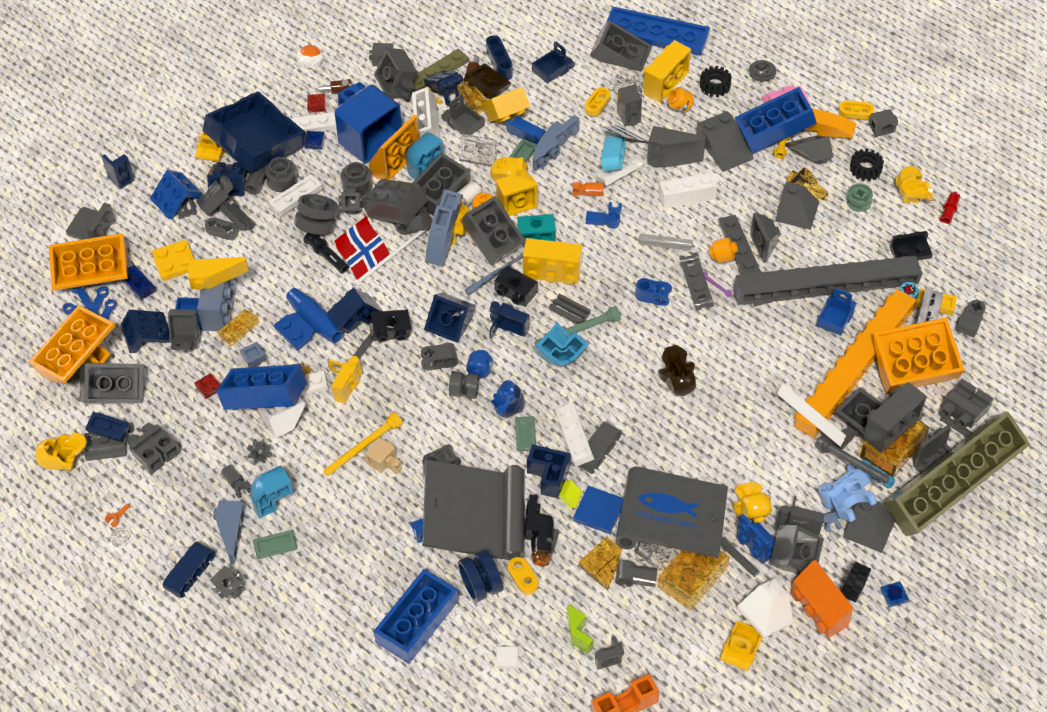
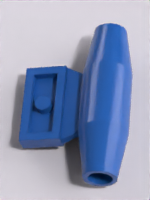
(308, 319)

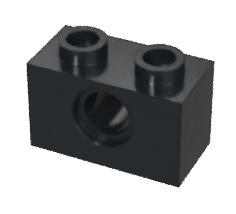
(515, 286)
(397, 319)

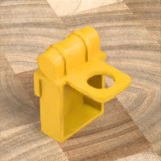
(208, 149)
(347, 378)
(741, 646)

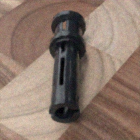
(321, 247)

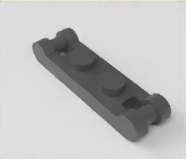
(696, 281)

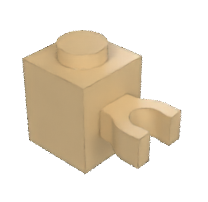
(383, 455)

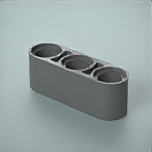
(601, 444)

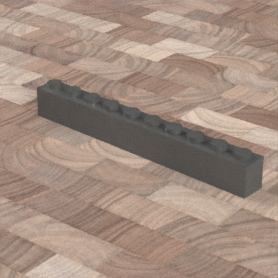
(825, 279)

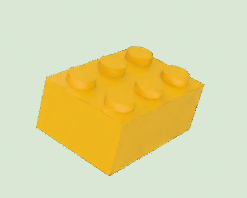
(666, 71)
(552, 261)

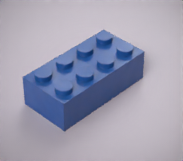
(776, 120)
(262, 387)
(416, 616)

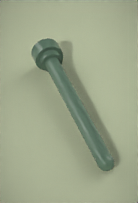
(611, 315)

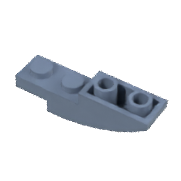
(550, 142)
(441, 228)

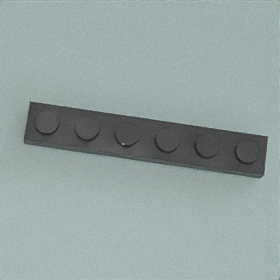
(744, 257)

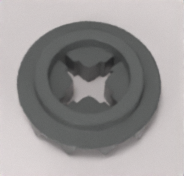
(761, 65)

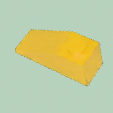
(212, 272)

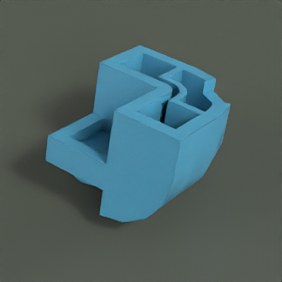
(422, 153)
(560, 347)
(269, 488)

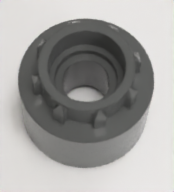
(281, 174)
(357, 176)

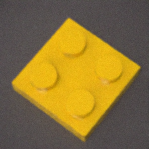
(173, 259)

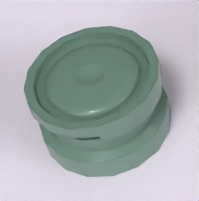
(859, 197)

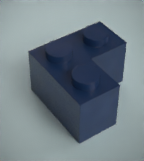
(352, 309)
(551, 466)

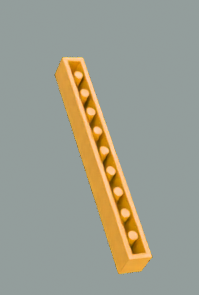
(856, 361)

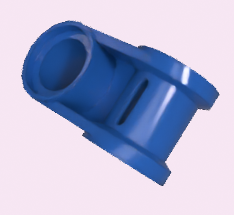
(651, 291)

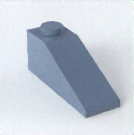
(230, 521)

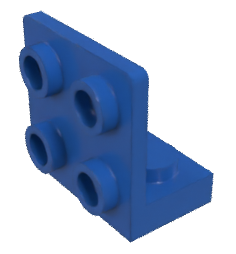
(172, 191)
(755, 538)

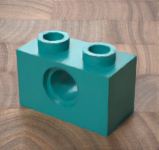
(537, 227)

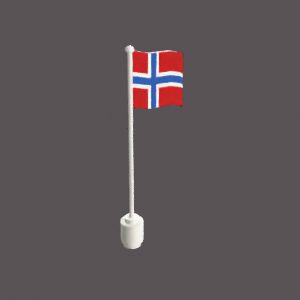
(365, 249)

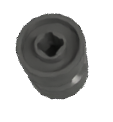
(464, 384)

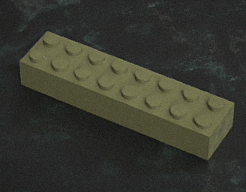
(956, 474)

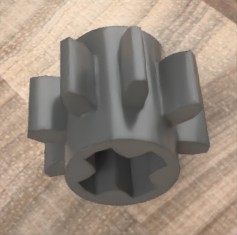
(259, 445)

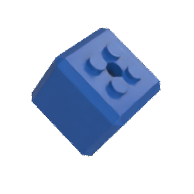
(367, 122)

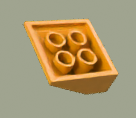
(392, 154)

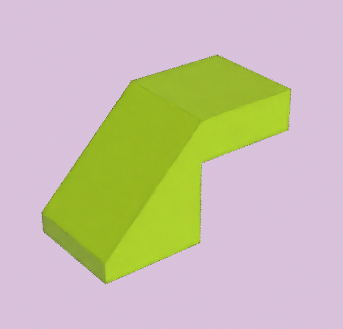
(576, 623)

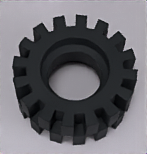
(715, 88)
(866, 157)
(855, 581)

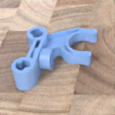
(847, 492)

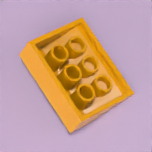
(88, 261)
(71, 345)
(917, 355)

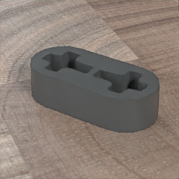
(221, 229)

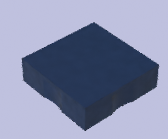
(253, 131)

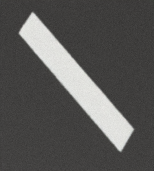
(811, 414)

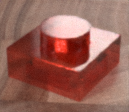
(316, 102)
(207, 386)

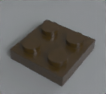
(487, 80)

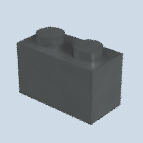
(629, 105)

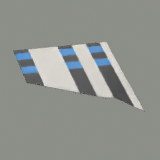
(620, 131)

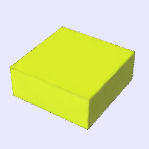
(570, 494)

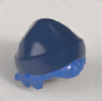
(508, 399)

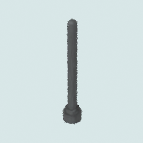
(826, 445)

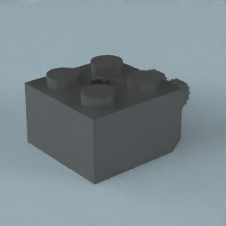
(396, 73)

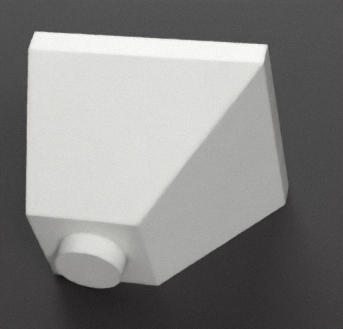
(282, 419)
(767, 608)

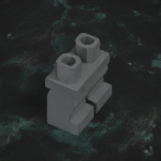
(964, 406)
(153, 447)

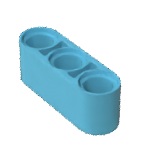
(613, 153)

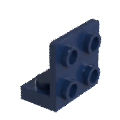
(234, 172)
(144, 326)

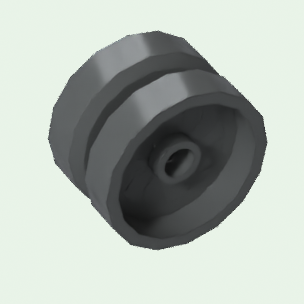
(315, 214)

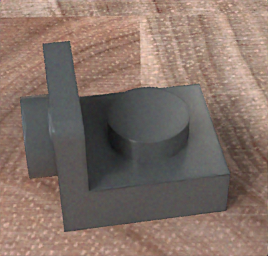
(609, 657)

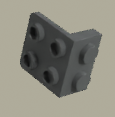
(91, 223)
(932, 449)

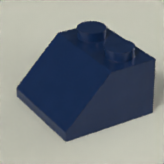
(449, 316)

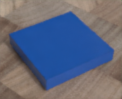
(598, 510)

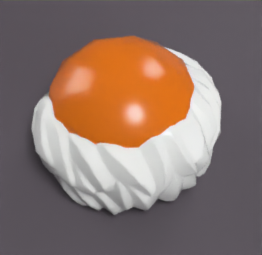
(309, 56)

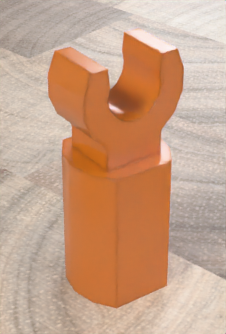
(588, 189)

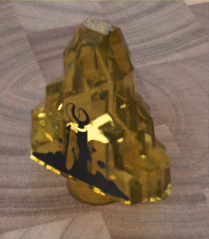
(805, 178)

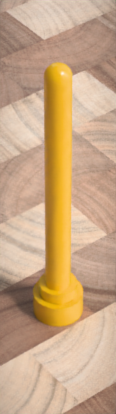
(392, 421)

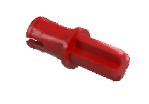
(950, 208)

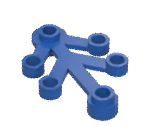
(95, 306)

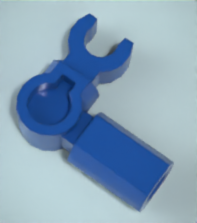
(612, 219)

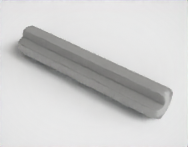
(666, 242)

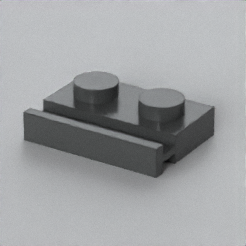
(102, 447)

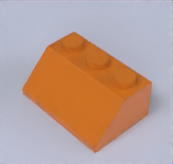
(822, 600)

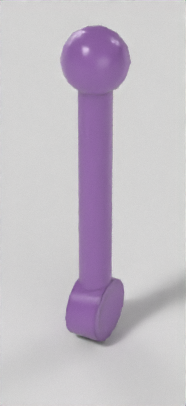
(728, 293)

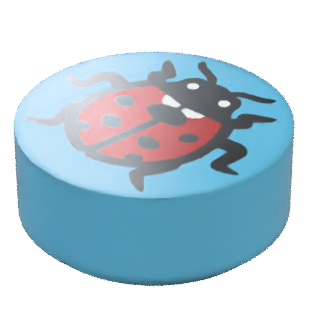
(910, 289)

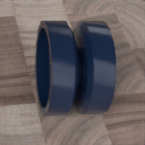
(480, 575)

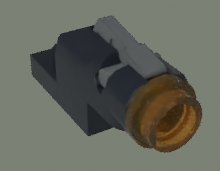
(541, 532)

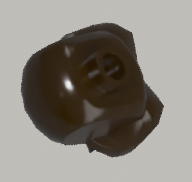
(677, 373)

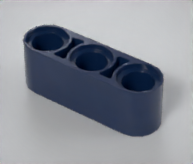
(499, 57)
(188, 569)

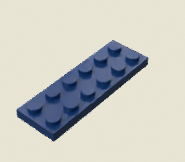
(661, 30)

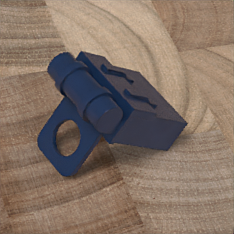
(553, 64)
(444, 82)
(508, 319)

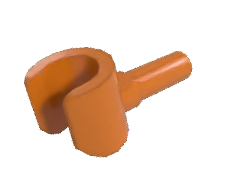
(116, 516)

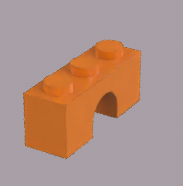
(637, 697)

